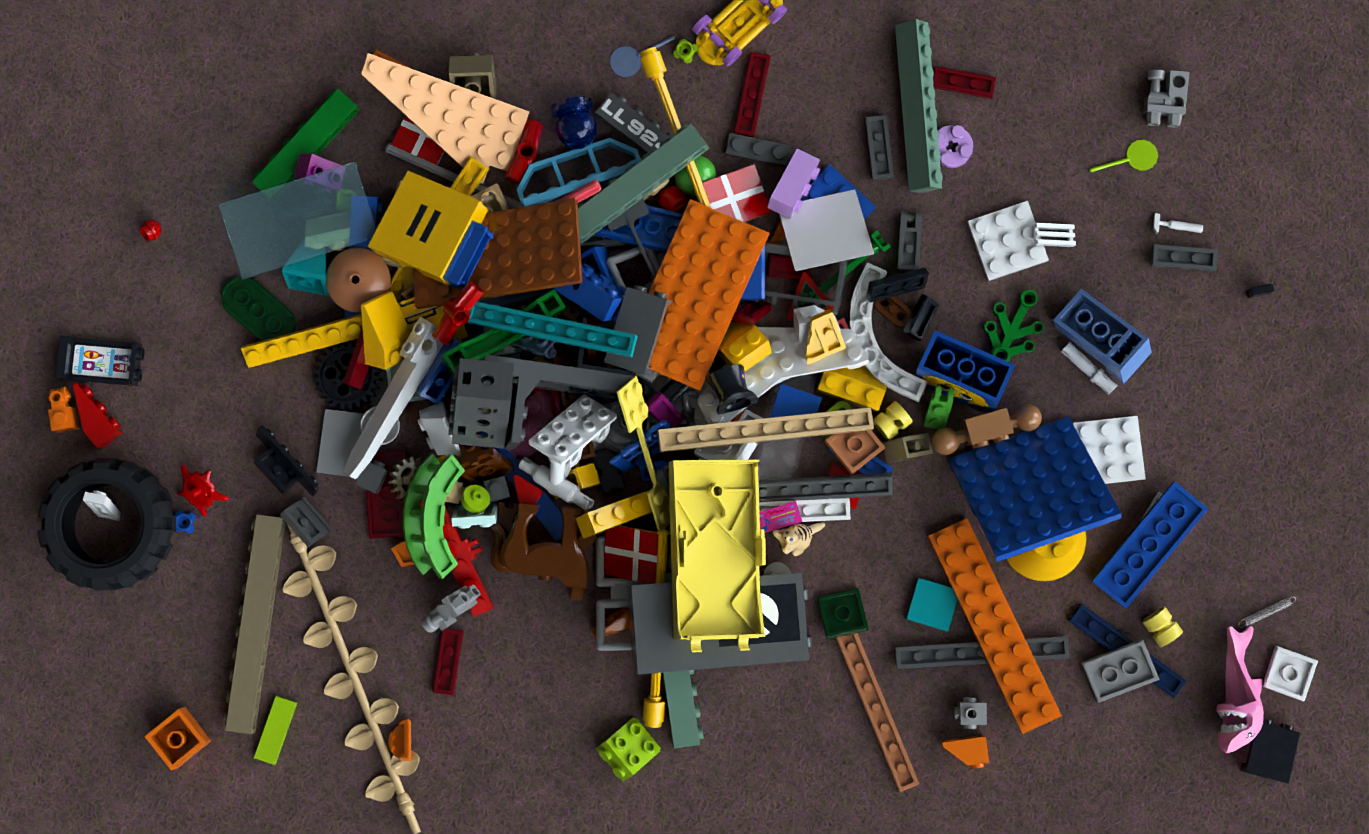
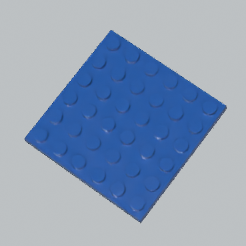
(1034, 489)

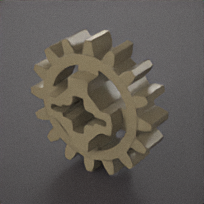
(403, 482)

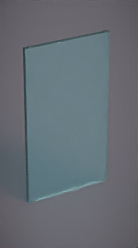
(298, 220)

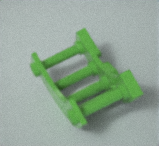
(424, 524)

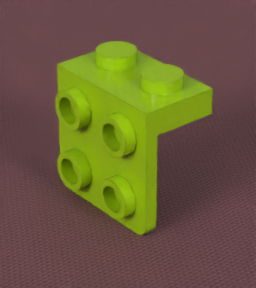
(628, 749)

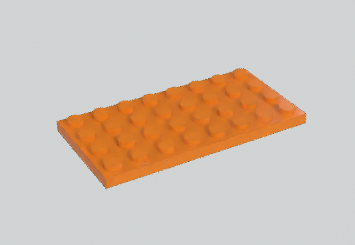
(705, 280)

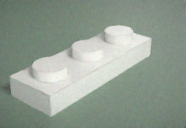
(102, 505)

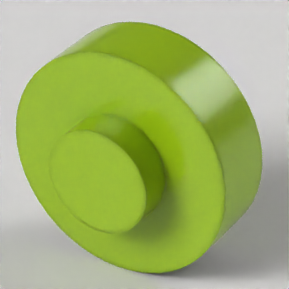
(475, 499)

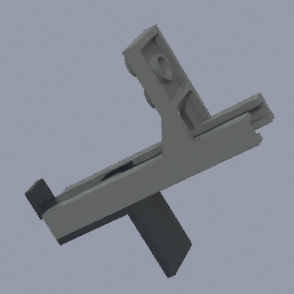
(574, 379)

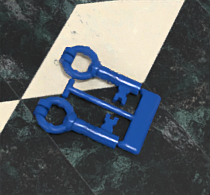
(625, 464)

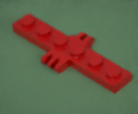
(465, 571)

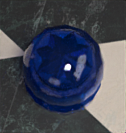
(575, 125)

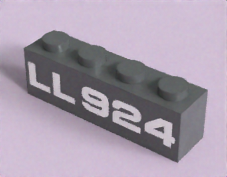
(631, 124)

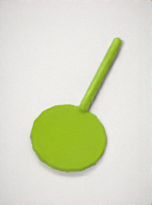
(1140, 155)

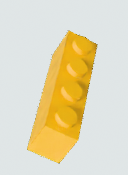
(614, 515)

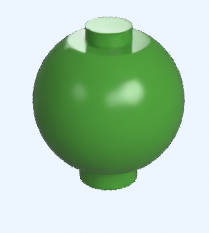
(706, 172)

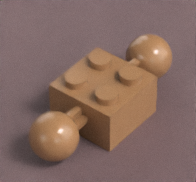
(985, 427)

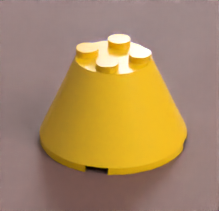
(1050, 560)

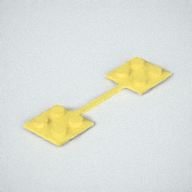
(634, 413)

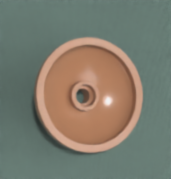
(370, 269)

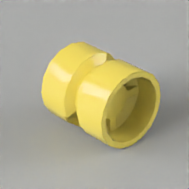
(892, 420)
(1161, 625)

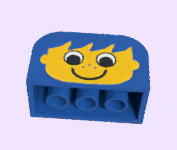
(973, 374)

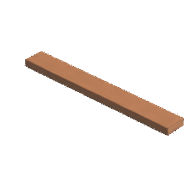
(877, 712)

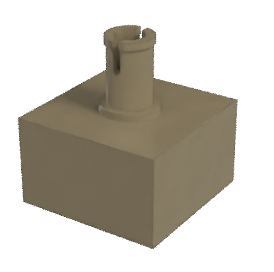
(474, 73)

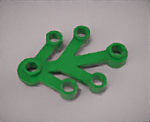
(1012, 331)

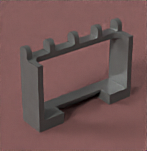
(784, 250)

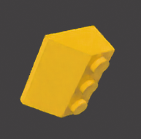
(853, 386)

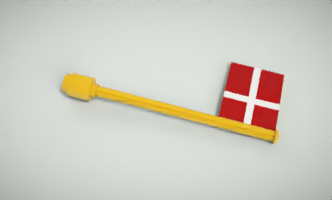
(735, 193)
(642, 558)

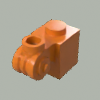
(62, 416)

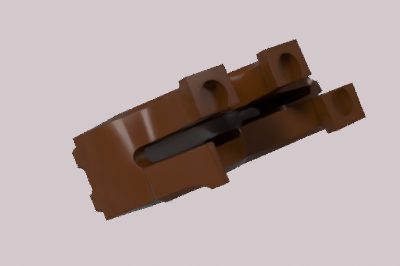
(546, 559)

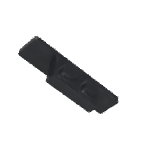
(280, 466)

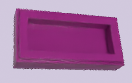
(662, 409)

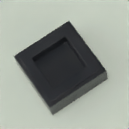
(1260, 290)

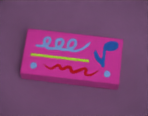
(779, 517)

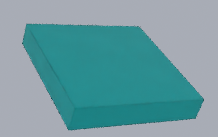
(932, 604)

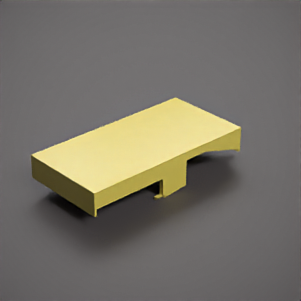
(716, 551)

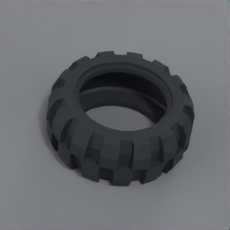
(59, 517)

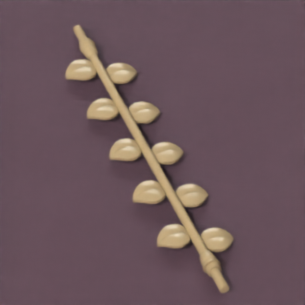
(342, 684)

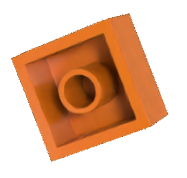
(178, 738)

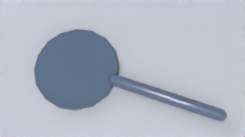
(626, 60)

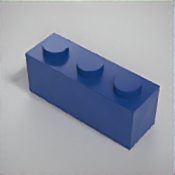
(438, 378)

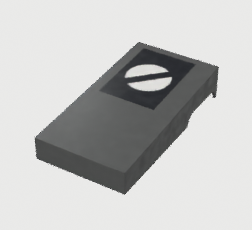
(658, 652)

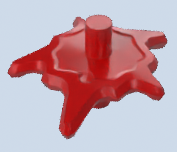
(199, 489)

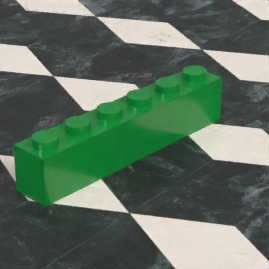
(309, 139)

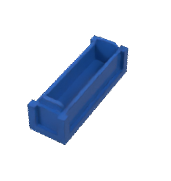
(467, 255)

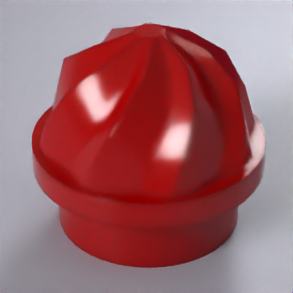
(150, 230)

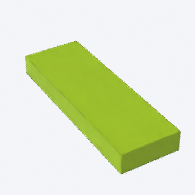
(275, 730)

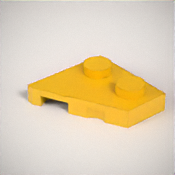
(823, 337)

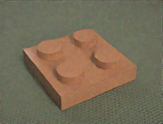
(854, 448)

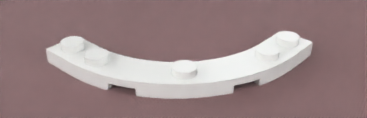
(879, 364)

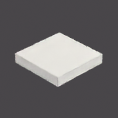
(1289, 673)

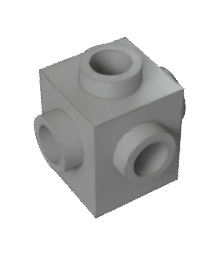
(978, 715)

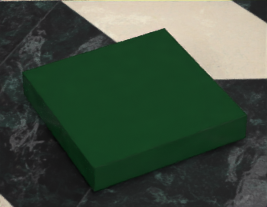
(842, 613)

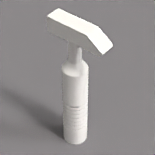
(1198, 228)

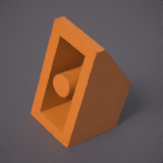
(969, 750)

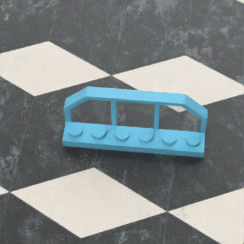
(555, 193)

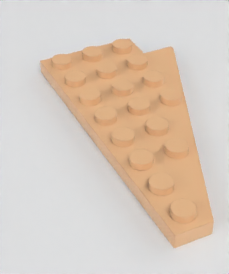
(451, 115)

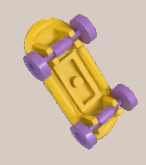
(725, 35)

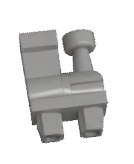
(1168, 103)
(451, 607)

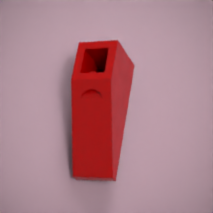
(94, 419)

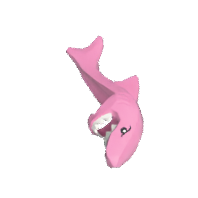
(1243, 707)

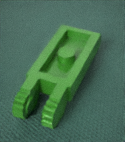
(938, 408)

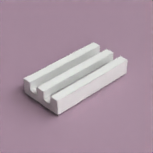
(1048, 226)

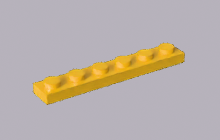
(302, 341)

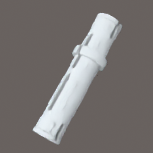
(1093, 372)

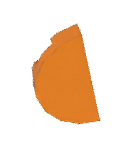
(400, 740)

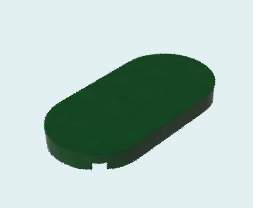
(257, 309)

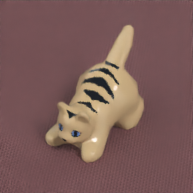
(797, 537)

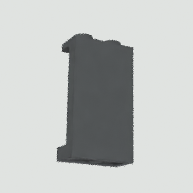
(642, 316)

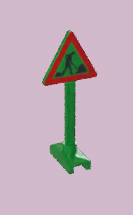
(809, 289)

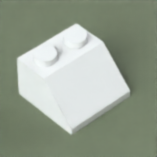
(436, 423)

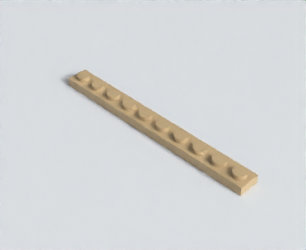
(765, 429)

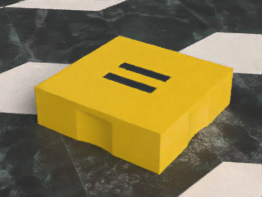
(425, 225)

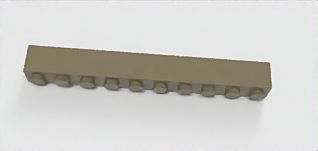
(255, 624)

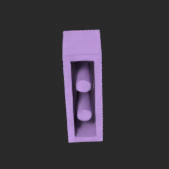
(794, 184)

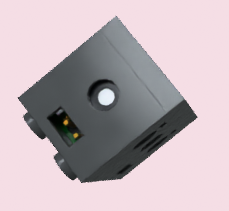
(482, 404)

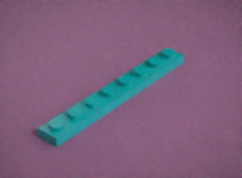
(553, 329)

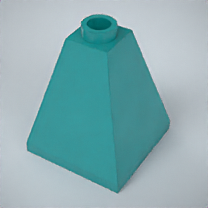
(308, 275)

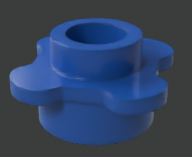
(188, 527)

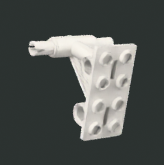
(563, 444)

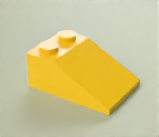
(383, 331)
(743, 345)

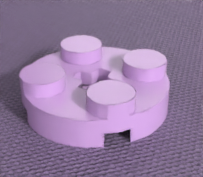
(962, 151)

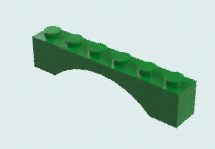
(497, 340)

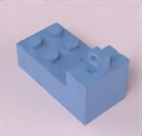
(1103, 335)

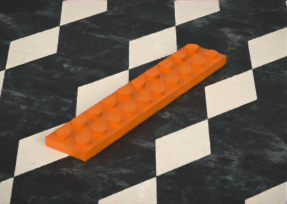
(994, 626)

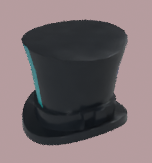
(731, 389)

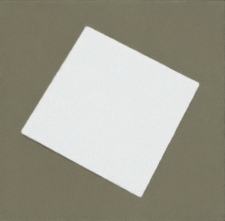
(827, 231)

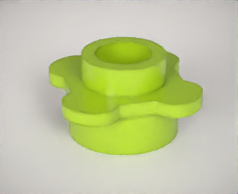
(679, 52)

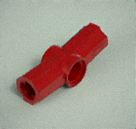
(529, 140)
(457, 312)

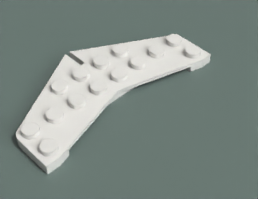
(783, 363)

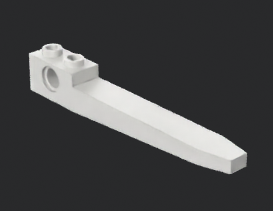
(418, 354)

